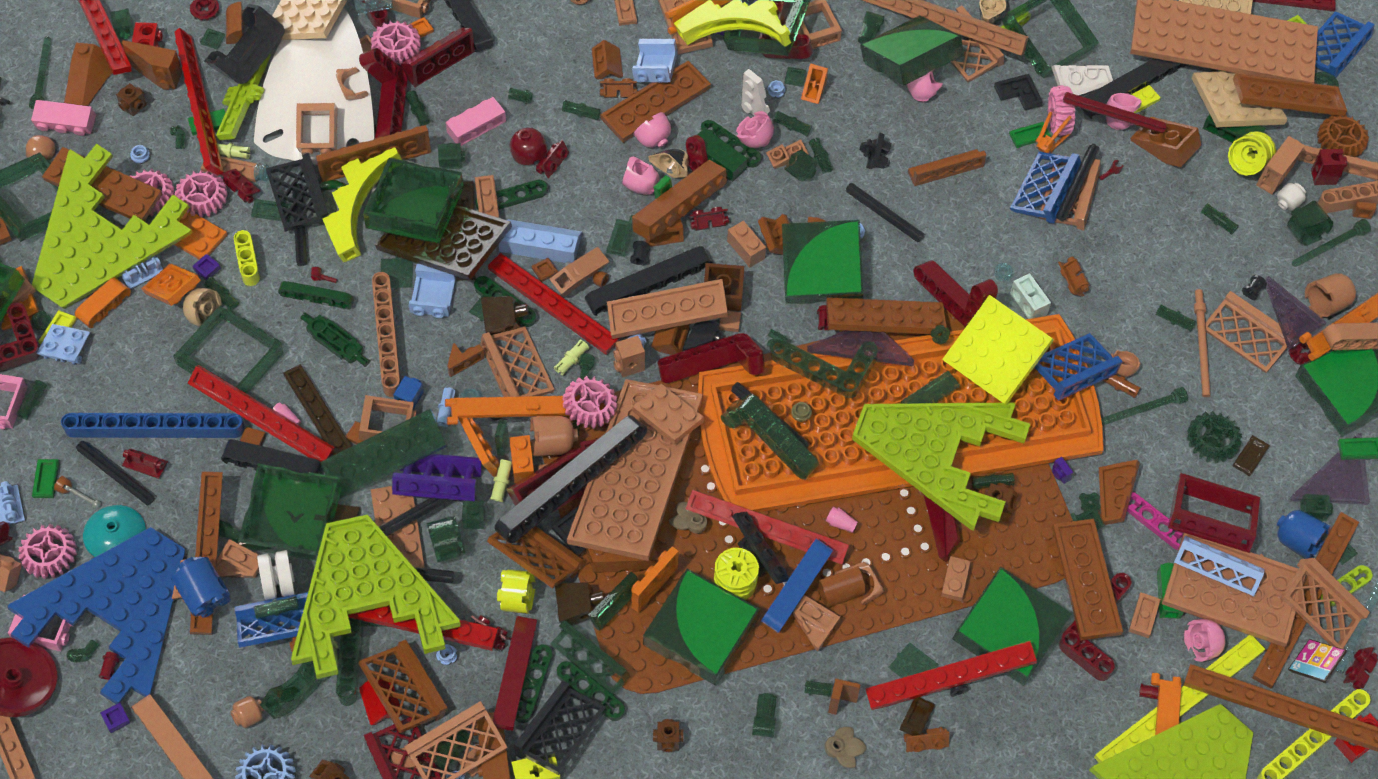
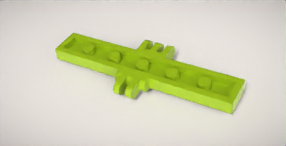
(238, 100)

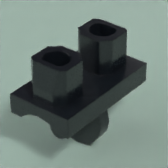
(873, 149)

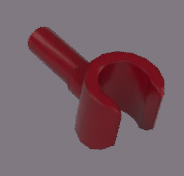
(1113, 170)
(316, 275)

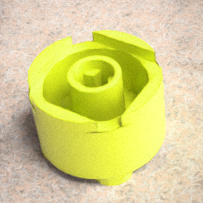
(516, 591)

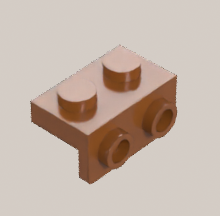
(772, 232)

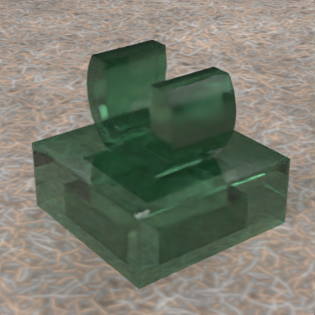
(777, 335)

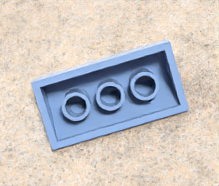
(541, 241)

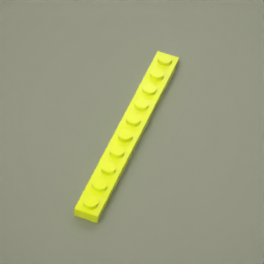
(1227, 665)

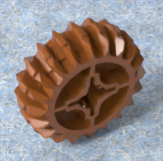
(1344, 134)

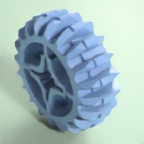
(267, 756)

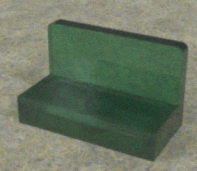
(620, 237)

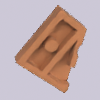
(237, 561)

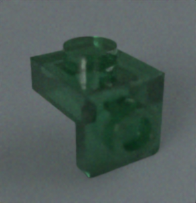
(1092, 513)

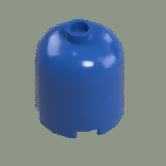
(1302, 533)

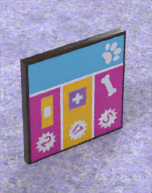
(1317, 660)

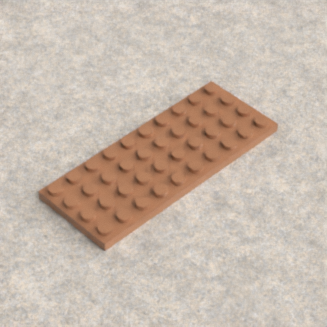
(1224, 40)
(629, 498)

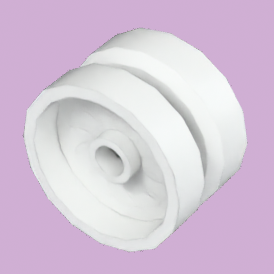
(276, 575)

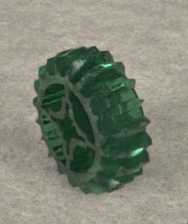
(1212, 441)

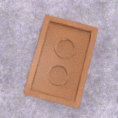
(668, 414)

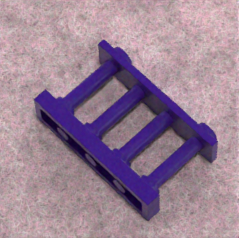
(437, 486)

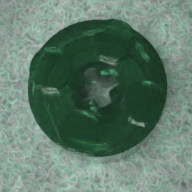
(1309, 223)
(446, 539)

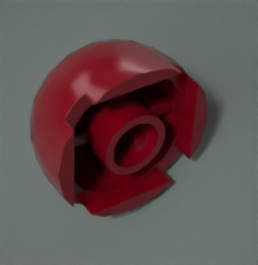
(528, 146)

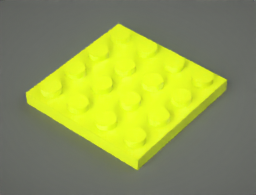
(998, 349)

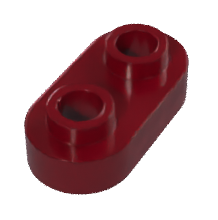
(697, 154)

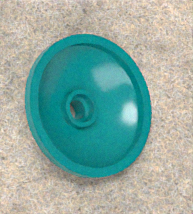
(98, 536)

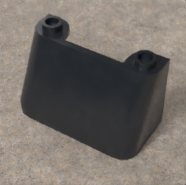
(252, 47)

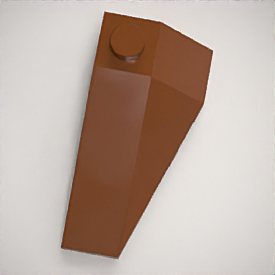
(86, 74)

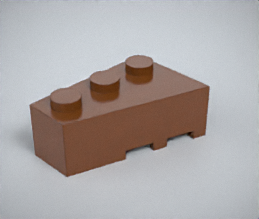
(610, 562)

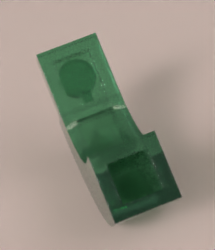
(292, 693)

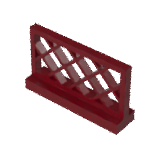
(382, 760)

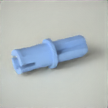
(445, 412)

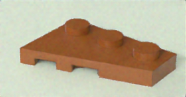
(1116, 488)

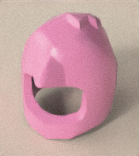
(924, 87)
(1125, 102)
(640, 177)

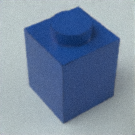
(409, 390)

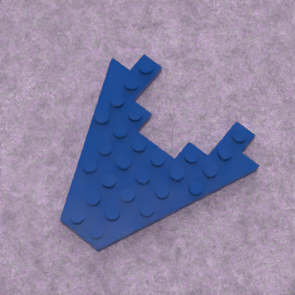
(124, 588)

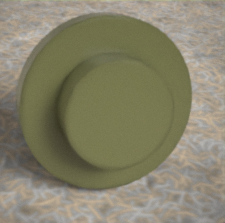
(801, 411)

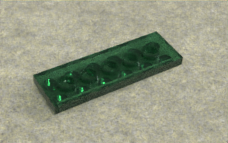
(386, 452)

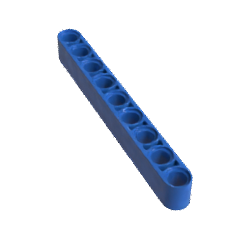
(145, 420)

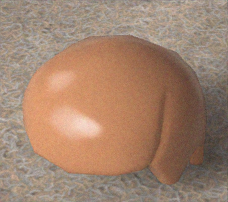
(40, 144)
(1130, 359)

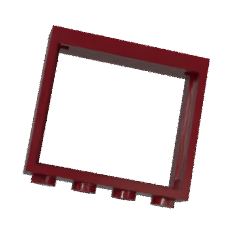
(1210, 528)

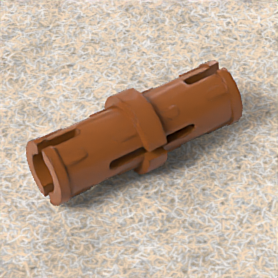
(1123, 385)

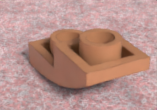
(780, 155)

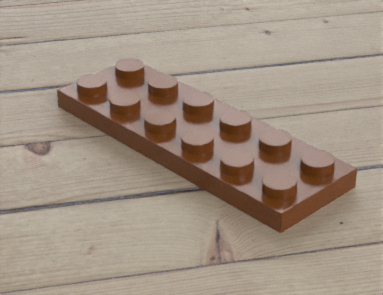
(1289, 94)
(655, 98)
(408, 144)
(121, 192)
(884, 315)
(1087, 579)

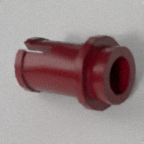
(822, 319)
(108, 666)
(1148, 691)

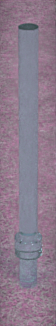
(1357, 632)

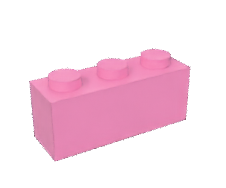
(63, 117)
(475, 121)

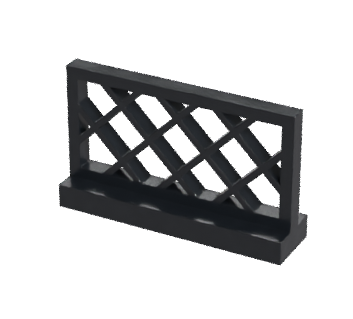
(312, 186)
(542, 723)

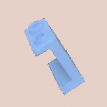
(655, 60)
(432, 292)

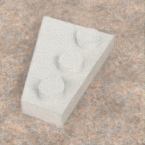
(1082, 78)
(753, 94)

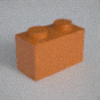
(521, 457)

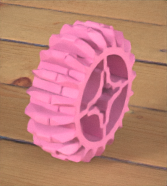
(397, 41)
(1060, 110)
(154, 179)
(201, 185)
(587, 408)
(41, 541)

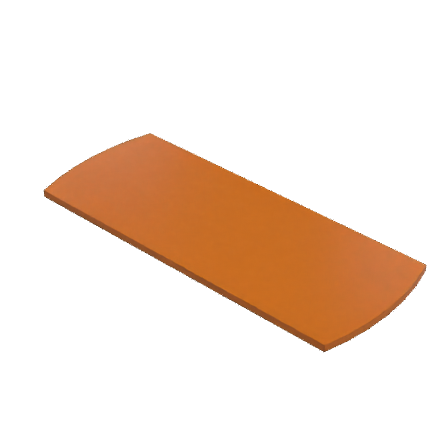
(758, 480)

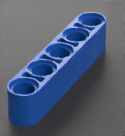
(797, 585)

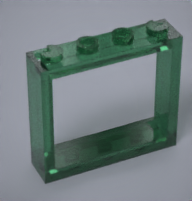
(1072, 19)
(766, 46)
(16, 172)
(257, 372)

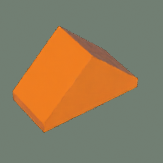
(815, 83)

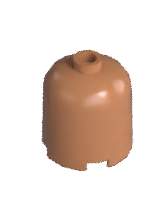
(1330, 294)
(552, 435)

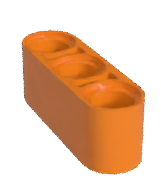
(102, 301)

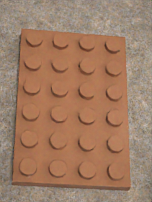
(1258, 615)

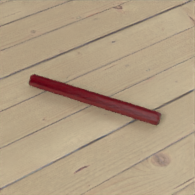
(1114, 112)

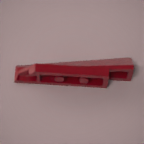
(944, 529)

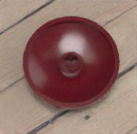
(26, 678)

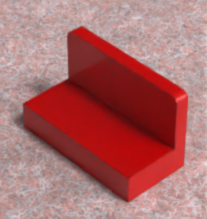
(372, 703)

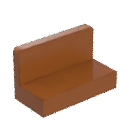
(606, 60)
(845, 691)

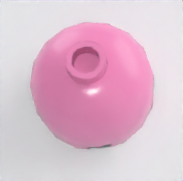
(756, 131)
(654, 132)
(1207, 635)

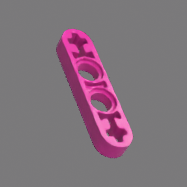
(1152, 524)

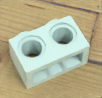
(1030, 297)

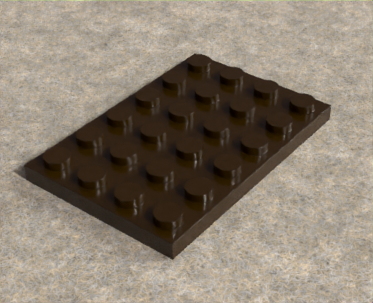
(462, 249)

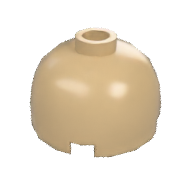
(200, 304)

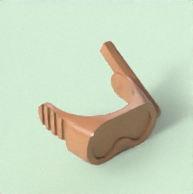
(342, 75)
(866, 568)

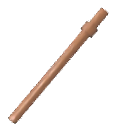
(1199, 310)

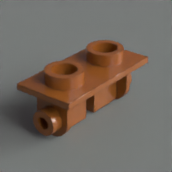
(612, 86)
(1077, 283)
(934, 739)

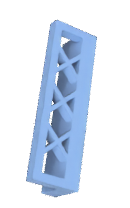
(1222, 558)

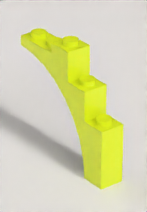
(735, 15)
(349, 199)

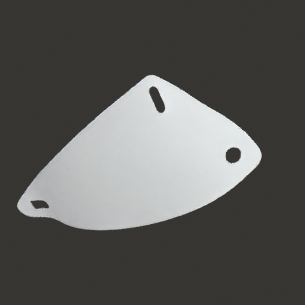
(307, 74)

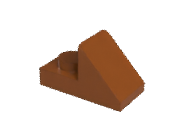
(460, 361)

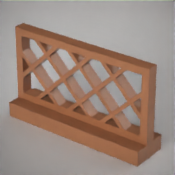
(990, 52)
(1085, 198)
(1253, 317)
(500, 367)
(1330, 589)
(451, 728)

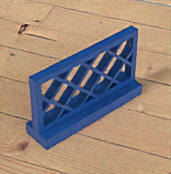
(1348, 50)
(1059, 188)
(1085, 376)
(248, 623)

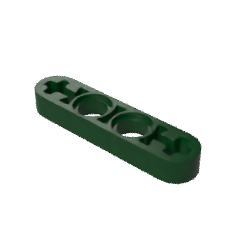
(733, 141)
(511, 192)
(495, 288)
(316, 294)
(535, 684)
(591, 690)

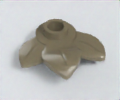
(688, 520)
(848, 747)

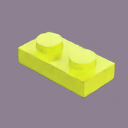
(1147, 96)

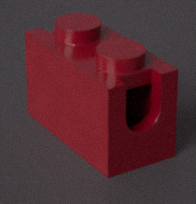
(1328, 166)

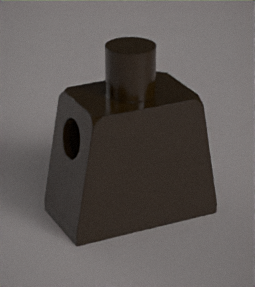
(502, 314)
(576, 601)

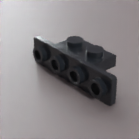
(756, 544)

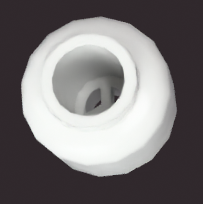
(1291, 196)

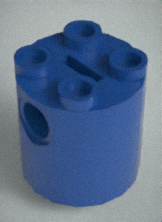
(200, 586)

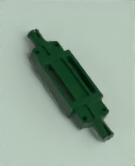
(349, 350)

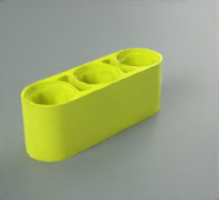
(244, 251)

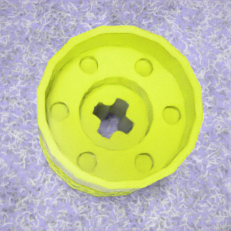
(1241, 155)
(728, 576)

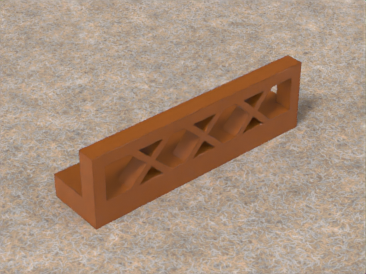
(947, 167)

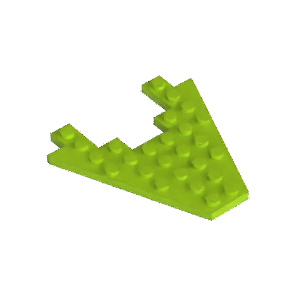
(88, 250)
(922, 442)
(359, 573)
(1199, 748)

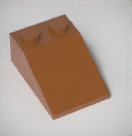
(155, 63)
(1173, 145)

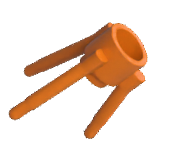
(1047, 144)

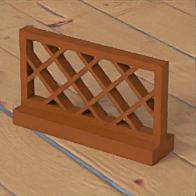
(543, 546)
(420, 682)

